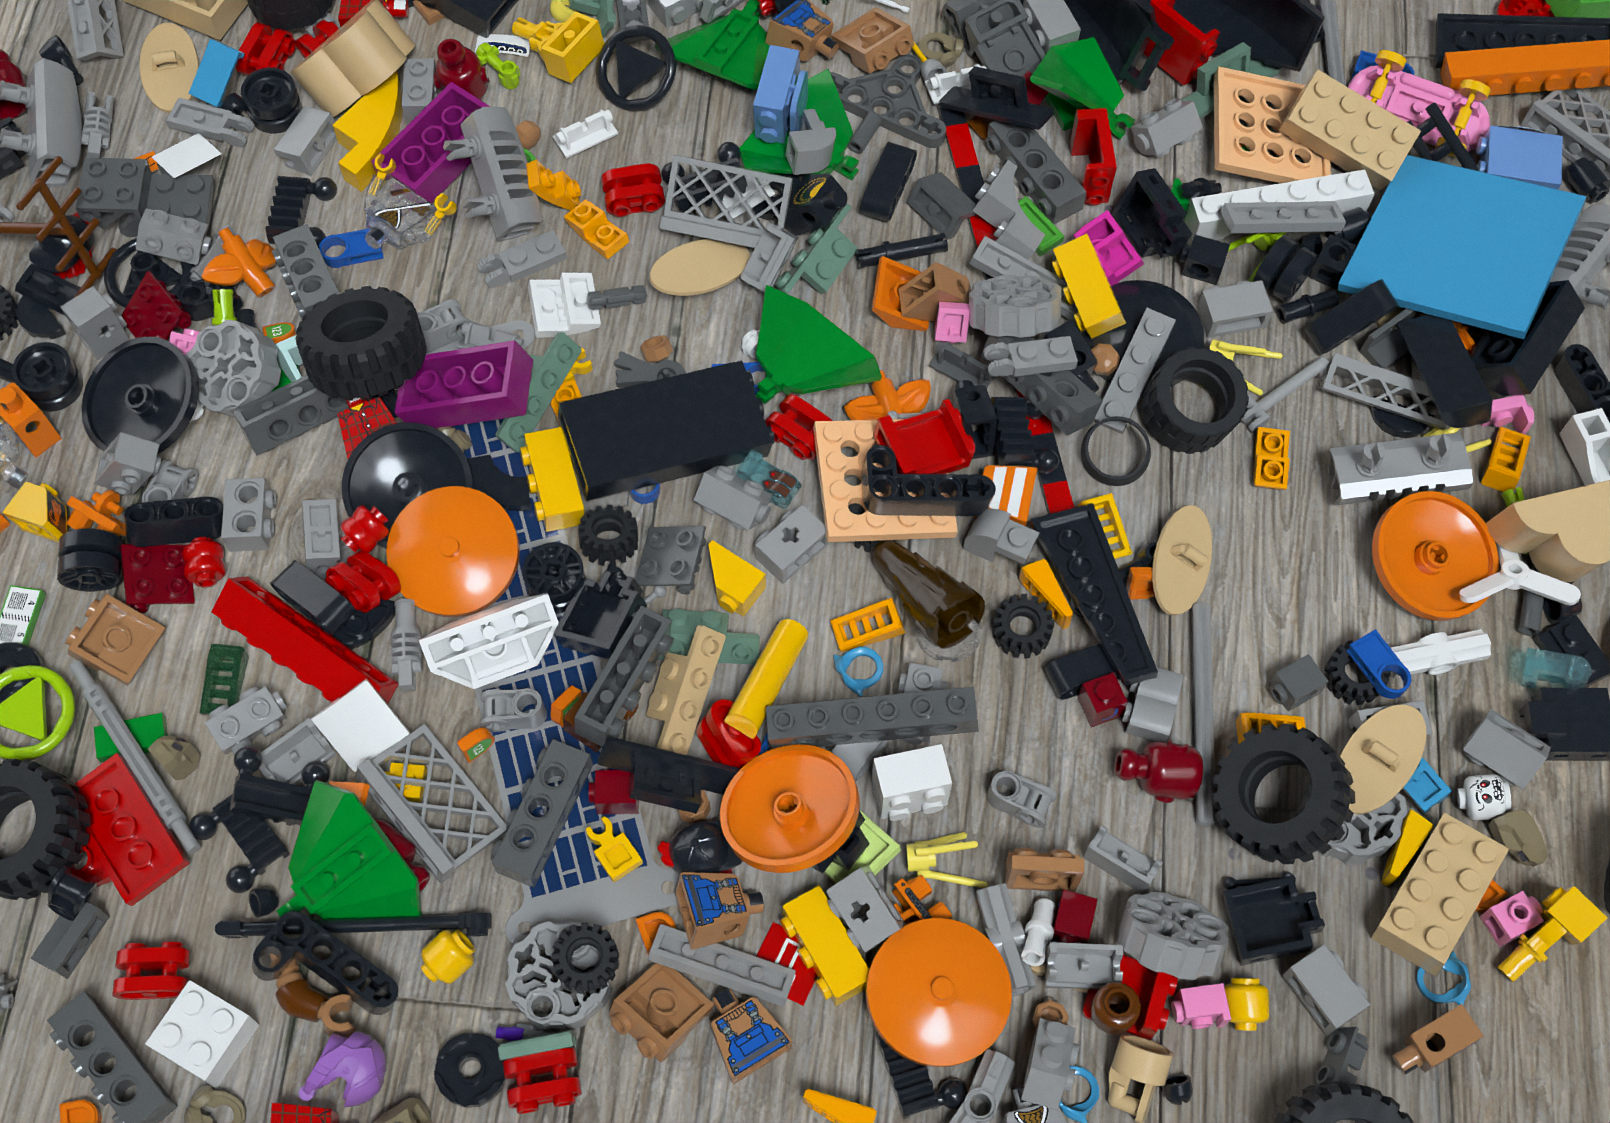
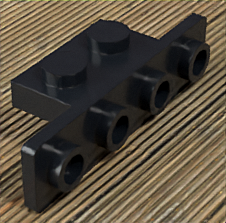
(997, 97)
(665, 776)

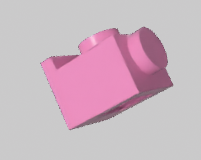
(1503, 922)
(1201, 1006)

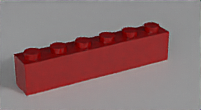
(296, 641)

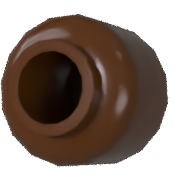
(1123, 1000)

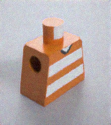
(1013, 490)

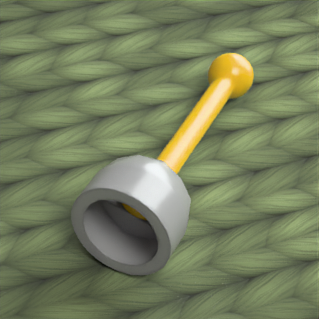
(929, 66)

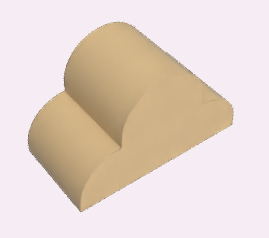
(354, 59)
(1561, 531)

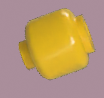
(447, 956)
(1247, 1003)

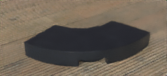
(507, 490)
(365, 626)

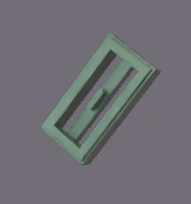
(537, 1044)

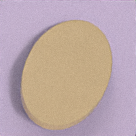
(168, 65)
(698, 267)
(1182, 560)
(1384, 755)

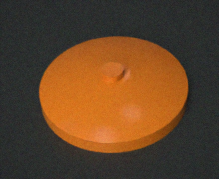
(453, 551)
(1430, 551)
(789, 808)
(938, 992)

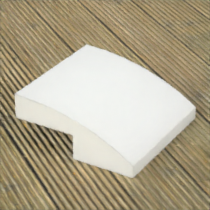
(562, 305)
(360, 725)

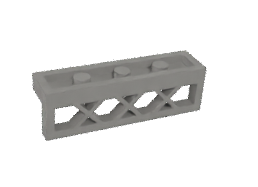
(90, 27)
(1385, 380)

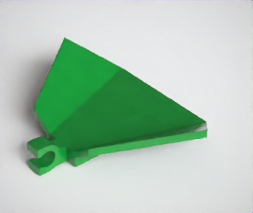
(727, 46)
(1082, 78)
(826, 101)
(806, 350)
(347, 863)

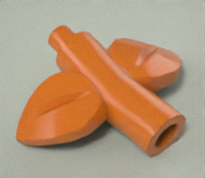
(241, 263)
(908, 398)

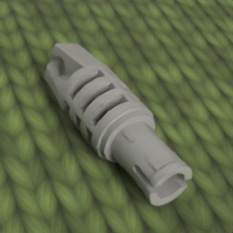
(405, 645)

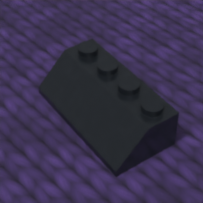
(1517, 364)

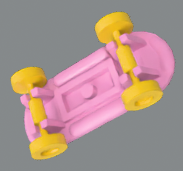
(1410, 95)

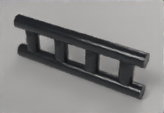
(1452, 142)

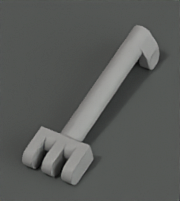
(1317, 368)

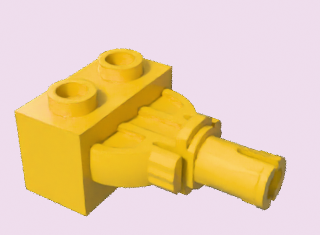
(564, 45)
(1566, 915)

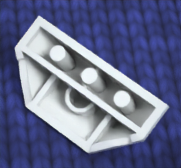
(492, 642)

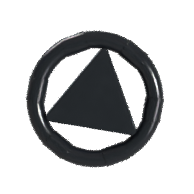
(635, 68)
(140, 264)

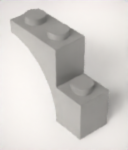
(1001, 209)

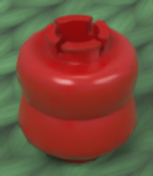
(364, 529)
(203, 562)

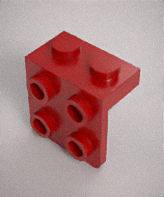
(1152, 992)

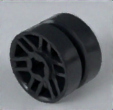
(271, 99)
(1286, 268)
(47, 376)
(89, 560)
(553, 570)

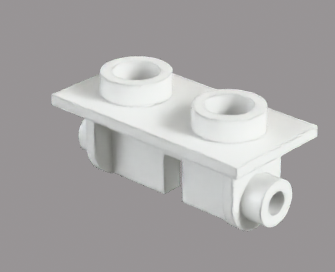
(942, 83)
(585, 134)

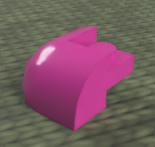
(1112, 247)

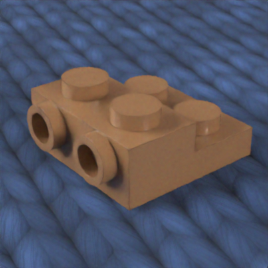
(874, 39)
(114, 639)
(1043, 871)
(659, 1011)

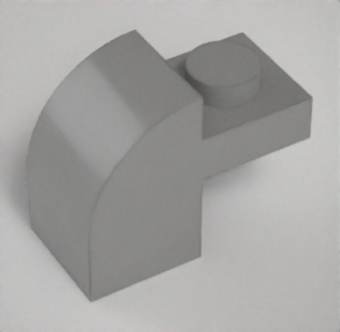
(812, 146)
(996, 533)

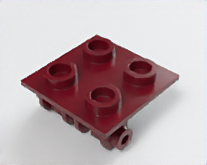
(154, 310)
(155, 576)

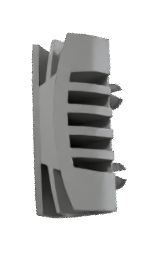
(52, 120)
(500, 171)
(1587, 254)
(1400, 468)

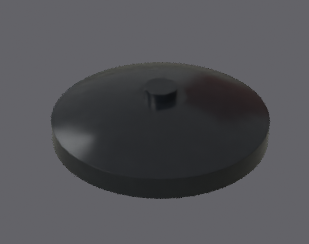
(1133, 300)
(141, 390)
(399, 466)

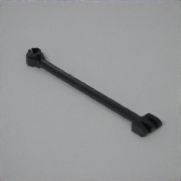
(474, 923)

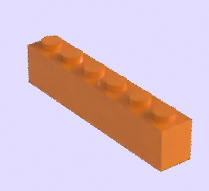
(1531, 67)

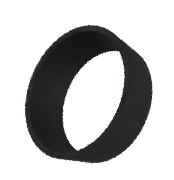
(1106, 479)

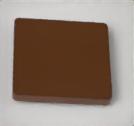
(980, 126)

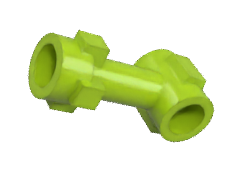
(507, 70)

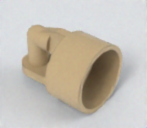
(1141, 1061)

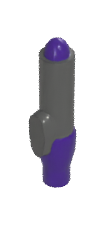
(519, 1032)

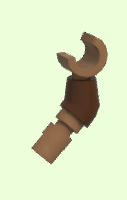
(306, 1003)

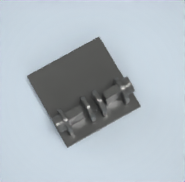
(671, 557)

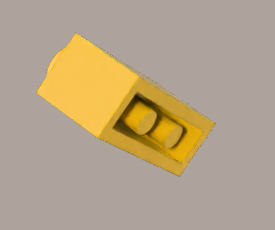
(1087, 287)
(552, 479)
(825, 946)

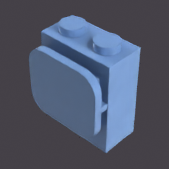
(780, 95)
(1521, 156)

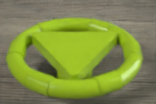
(26, 711)

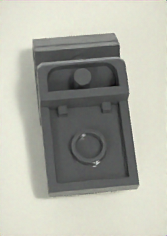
(996, 34)
(127, 187)

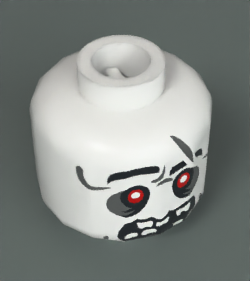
(1484, 797)

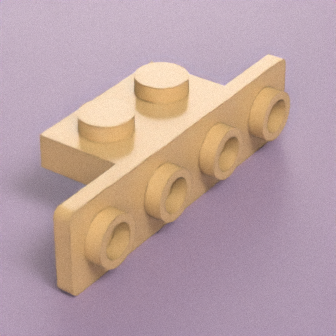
(683, 689)

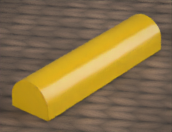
(767, 677)

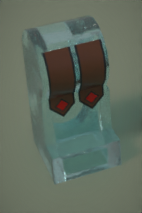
(775, 481)

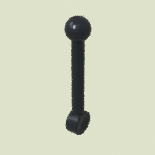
(1231, 883)

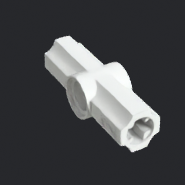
(1442, 653)

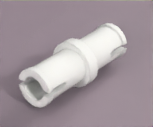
(1039, 932)

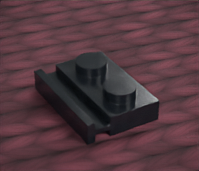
(1574, 639)

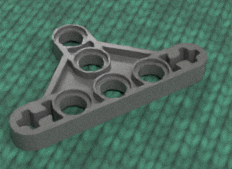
(900, 105)

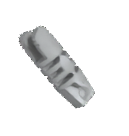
(97, 125)

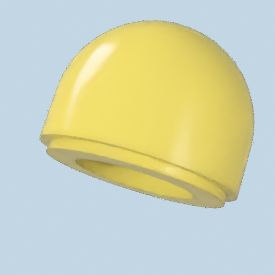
(560, 11)

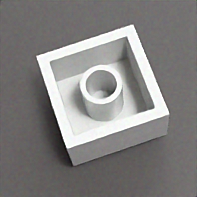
(911, 782)
(202, 1034)

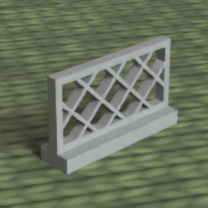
(1576, 141)
(717, 229)
(408, 821)

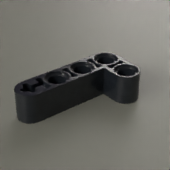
(1583, 380)
(968, 493)
(329, 969)

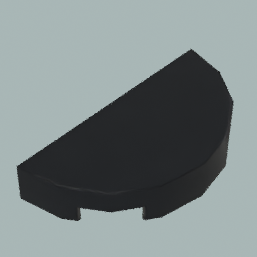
(37, 319)
(1397, 425)

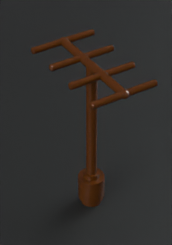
(59, 226)

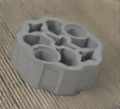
(1015, 305)
(234, 366)
(1358, 842)
(1173, 935)
(528, 993)

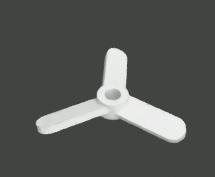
(1517, 575)

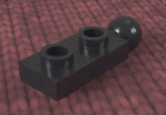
(46, 288)

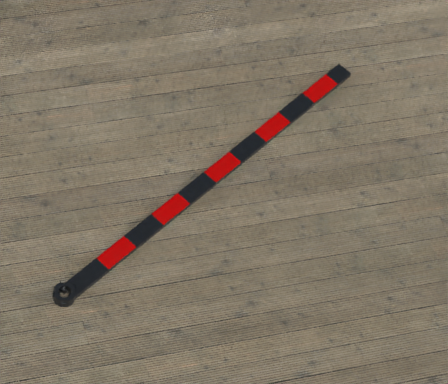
(970, 180)

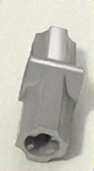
(1006, 935)
(987, 1085)

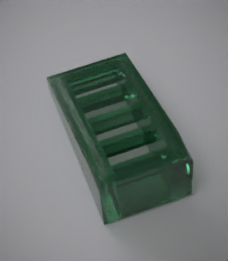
(214, 664)

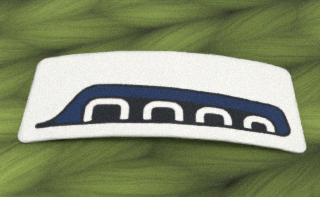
(506, 44)

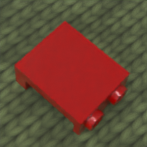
(1190, 45)
(1093, 138)
(928, 441)

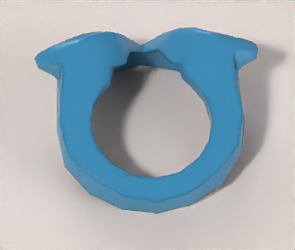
(845, 660)
(1456, 994)
(1079, 1112)

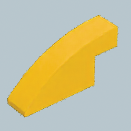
(368, 130)

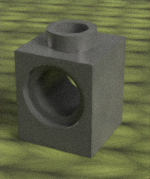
(1297, 683)

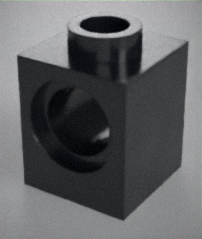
(1204, 259)
(1332, 261)

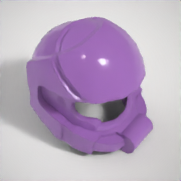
(356, 1060)

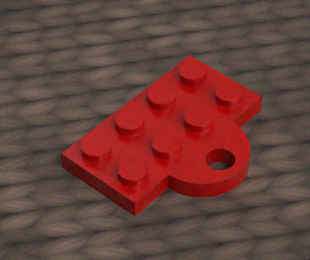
(126, 834)

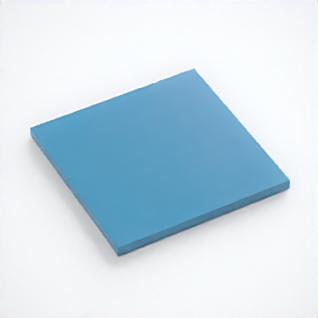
(1465, 244)

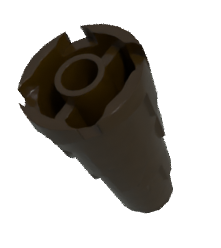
(929, 594)

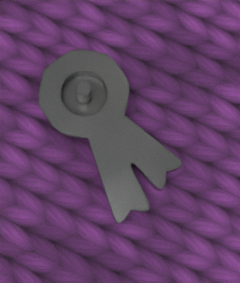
(640, 372)

